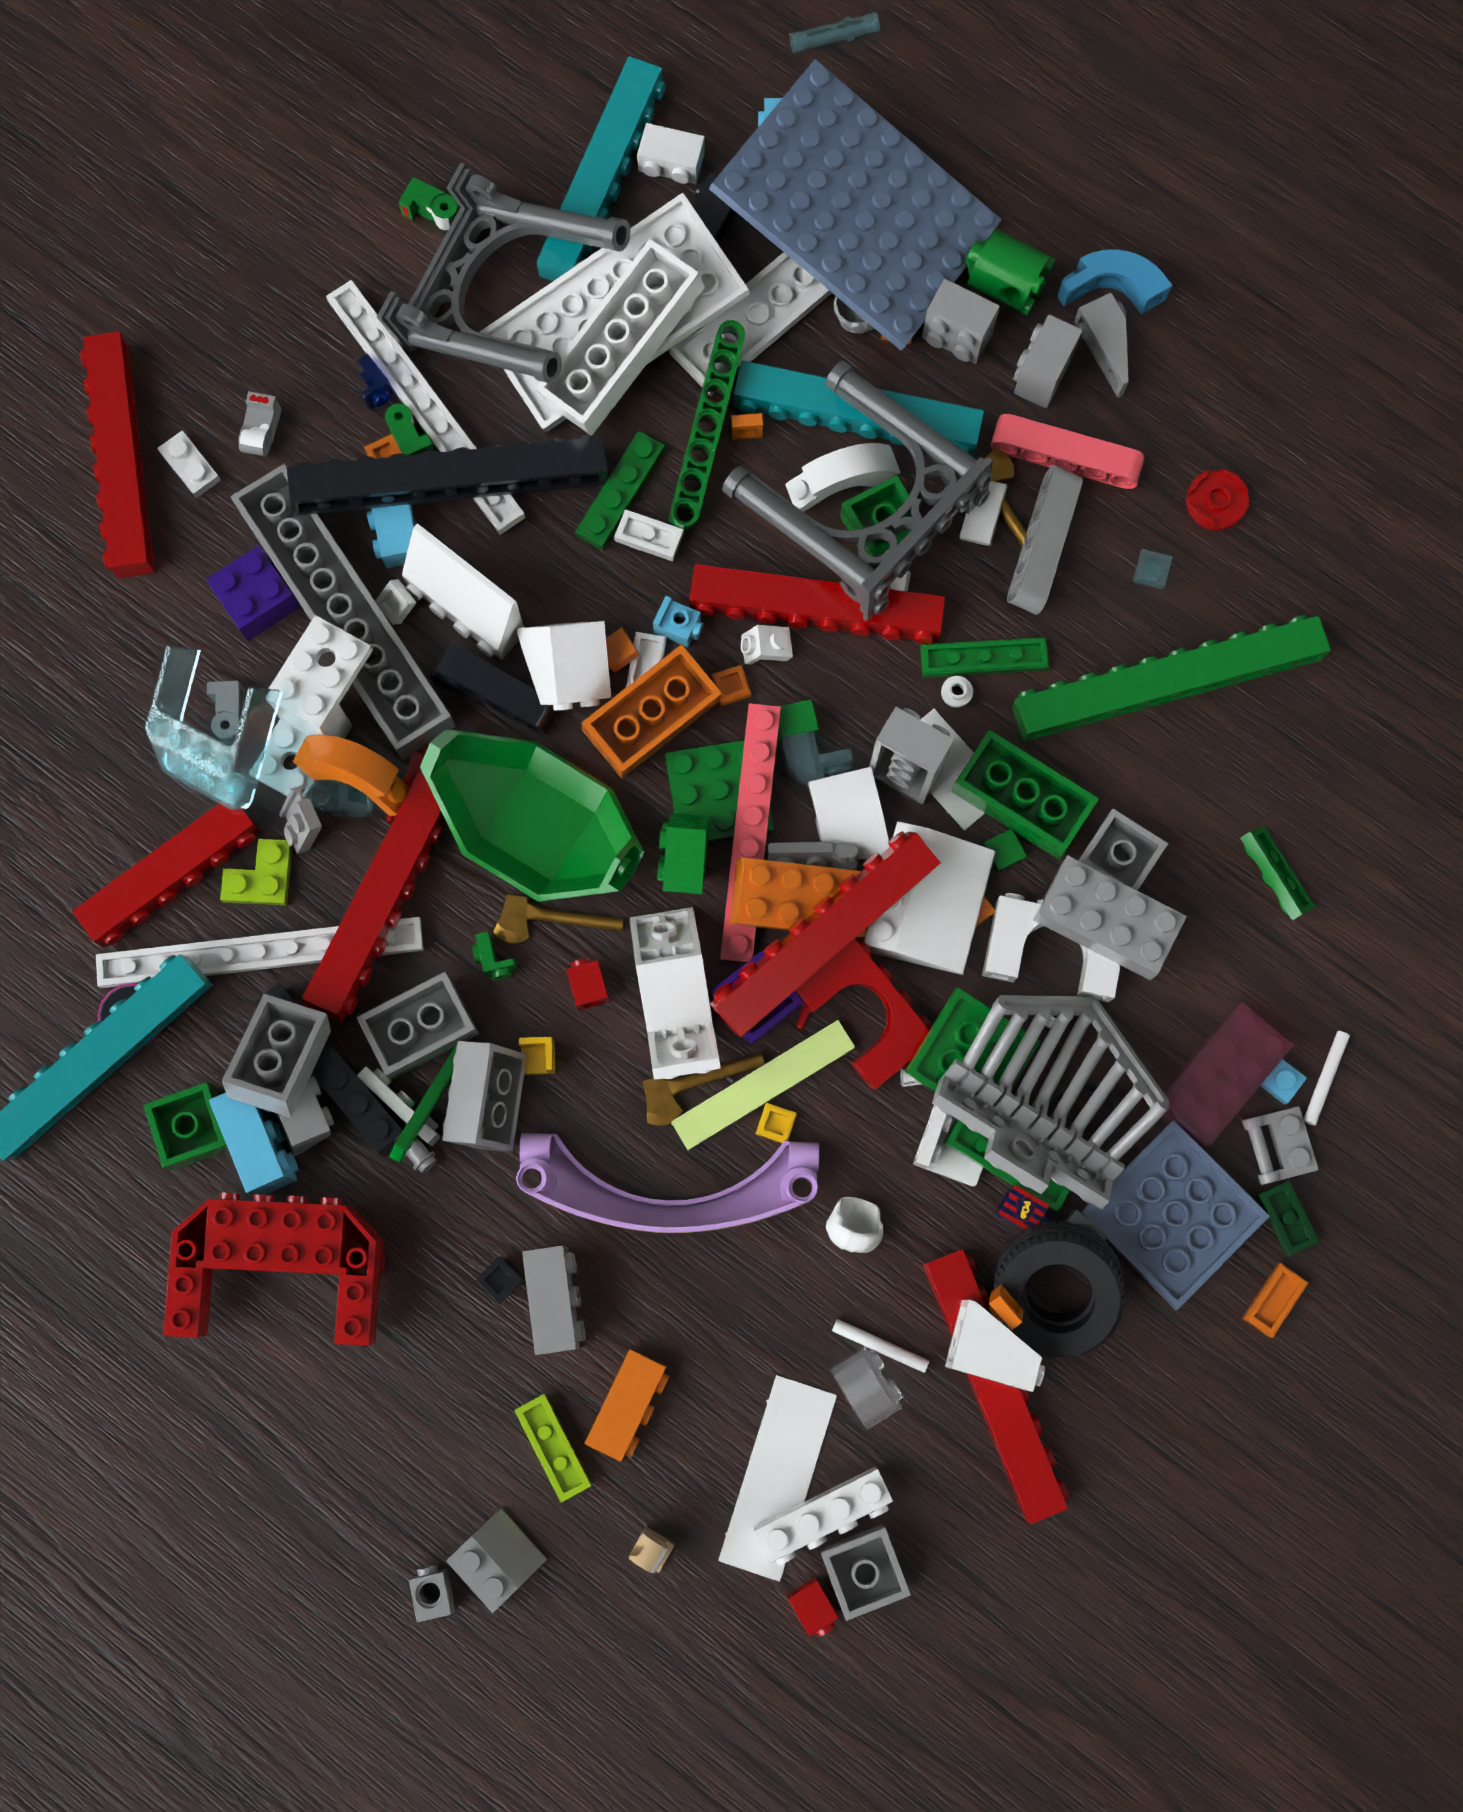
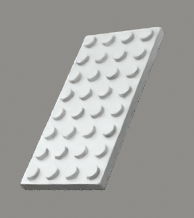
(562, 308)

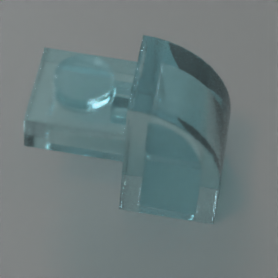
(805, 762)
(337, 798)

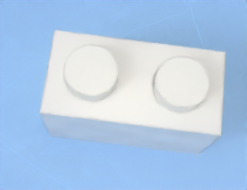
(671, 154)

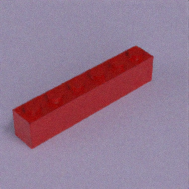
(164, 873)

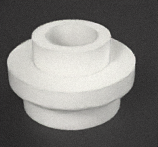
(956, 700)

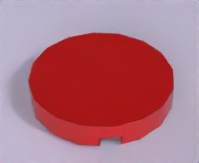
(1217, 499)

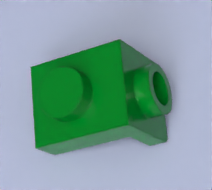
(485, 954)

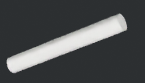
(1326, 1078)
(880, 1345)

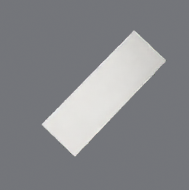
(777, 1470)

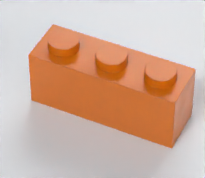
(627, 1406)

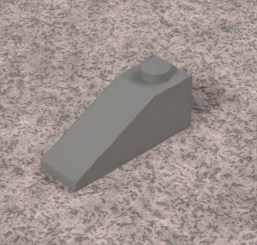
(1106, 336)

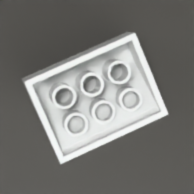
(461, 594)
(940, 913)

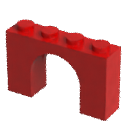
(903, 1027)

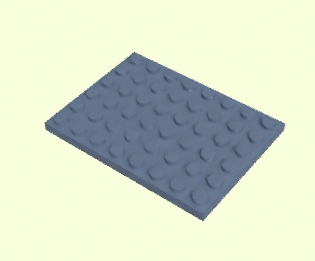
(855, 203)

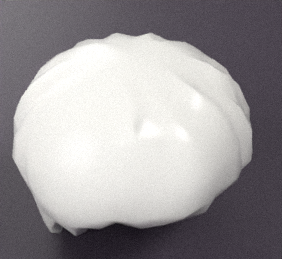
(855, 1225)

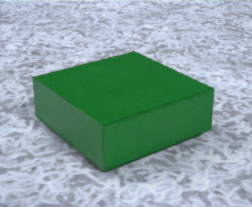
(1007, 850)

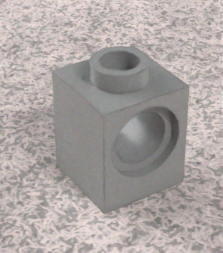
(430, 1609)

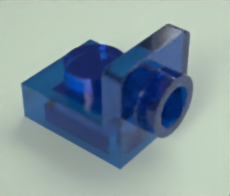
(378, 385)

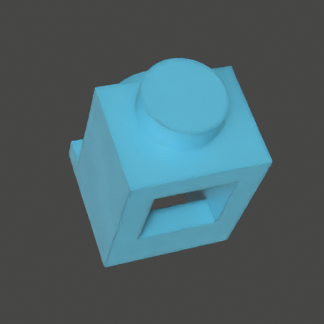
(679, 633)

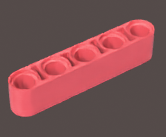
(1069, 450)

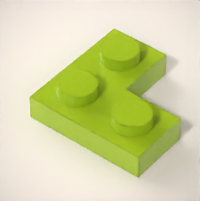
(266, 883)

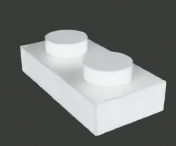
(189, 464)
(649, 535)

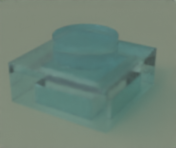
(1152, 569)

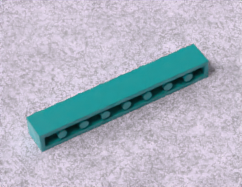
(606, 160)
(808, 400)
(99, 1053)

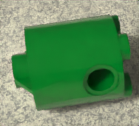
(1008, 270)

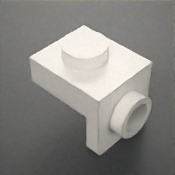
(766, 644)

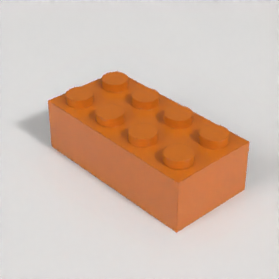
(651, 711)
(780, 892)

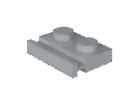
(301, 819)

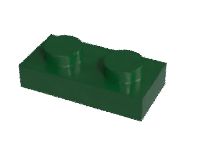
(1287, 1218)

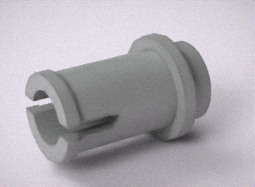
(421, 1157)

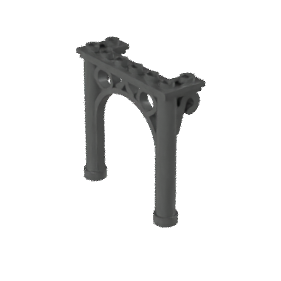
(484, 208)
(863, 576)

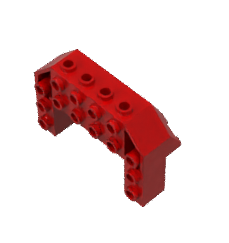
(278, 1239)

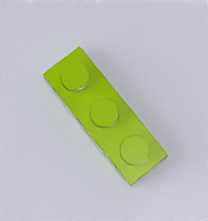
(553, 1447)

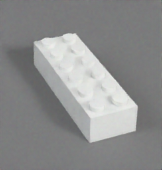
(622, 336)

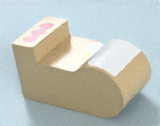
(651, 1551)

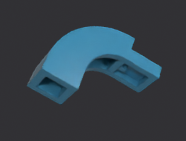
(1121, 271)

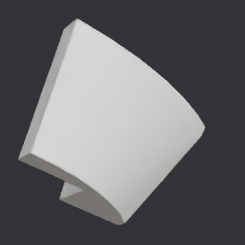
(850, 811)

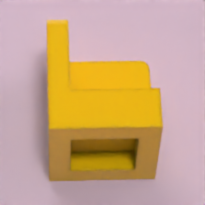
(540, 1055)

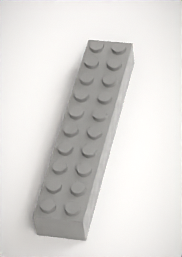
(333, 591)

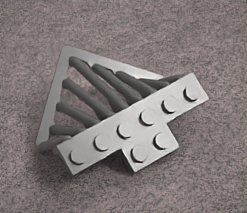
(1021, 1135)

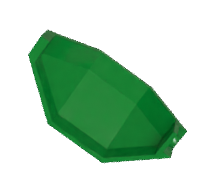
(531, 815)

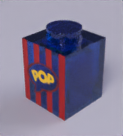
(1022, 1209)

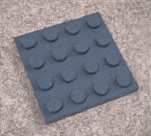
(1176, 1215)

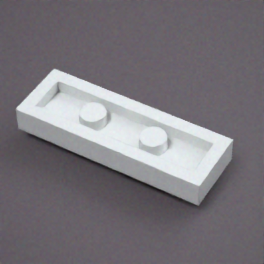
(399, 1103)

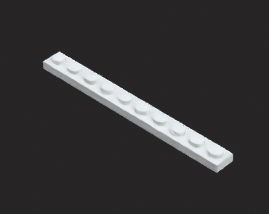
(414, 392)
(244, 953)

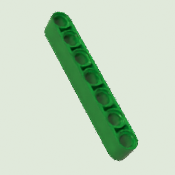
(713, 413)

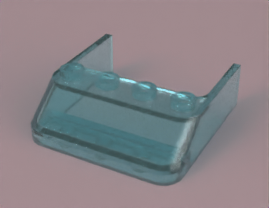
(197, 759)

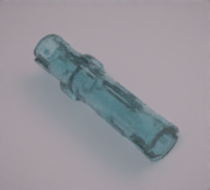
(834, 32)

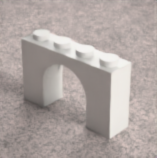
(1007, 936)

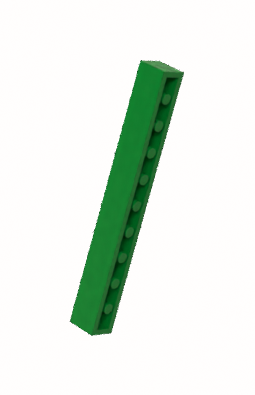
(1170, 678)

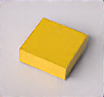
(776, 1123)

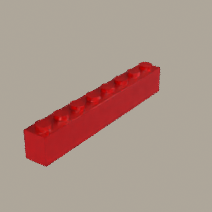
(118, 455)
(812, 604)
(377, 904)
(824, 933)
(1002, 1405)

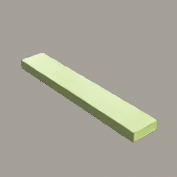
(763, 1085)

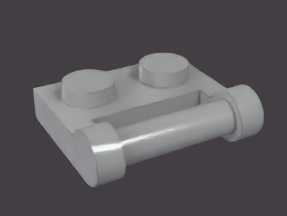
(1289, 1141)

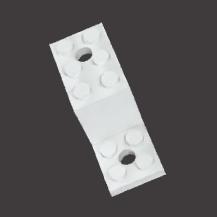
(311, 698)
(674, 993)

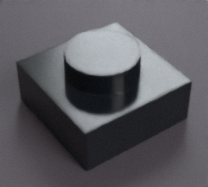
(499, 1279)

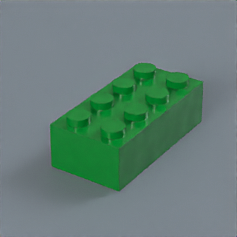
(1024, 794)

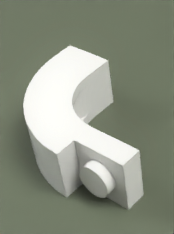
(841, 469)

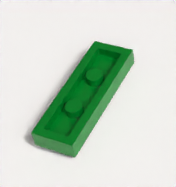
(1277, 873)

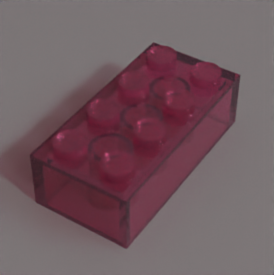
(1224, 1074)

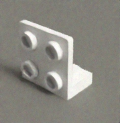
(939, 1157)

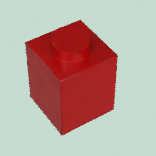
(587, 984)
(813, 1608)

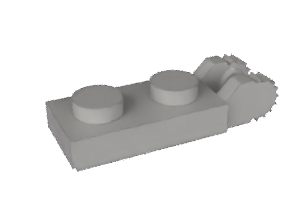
(815, 854)

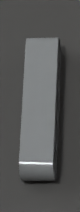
(1044, 539)

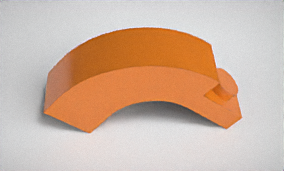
(351, 763)

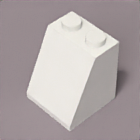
(567, 663)
(991, 1350)

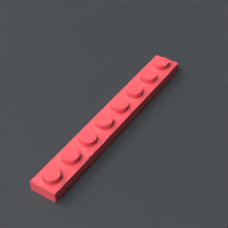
(751, 816)

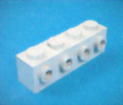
(823, 1514)

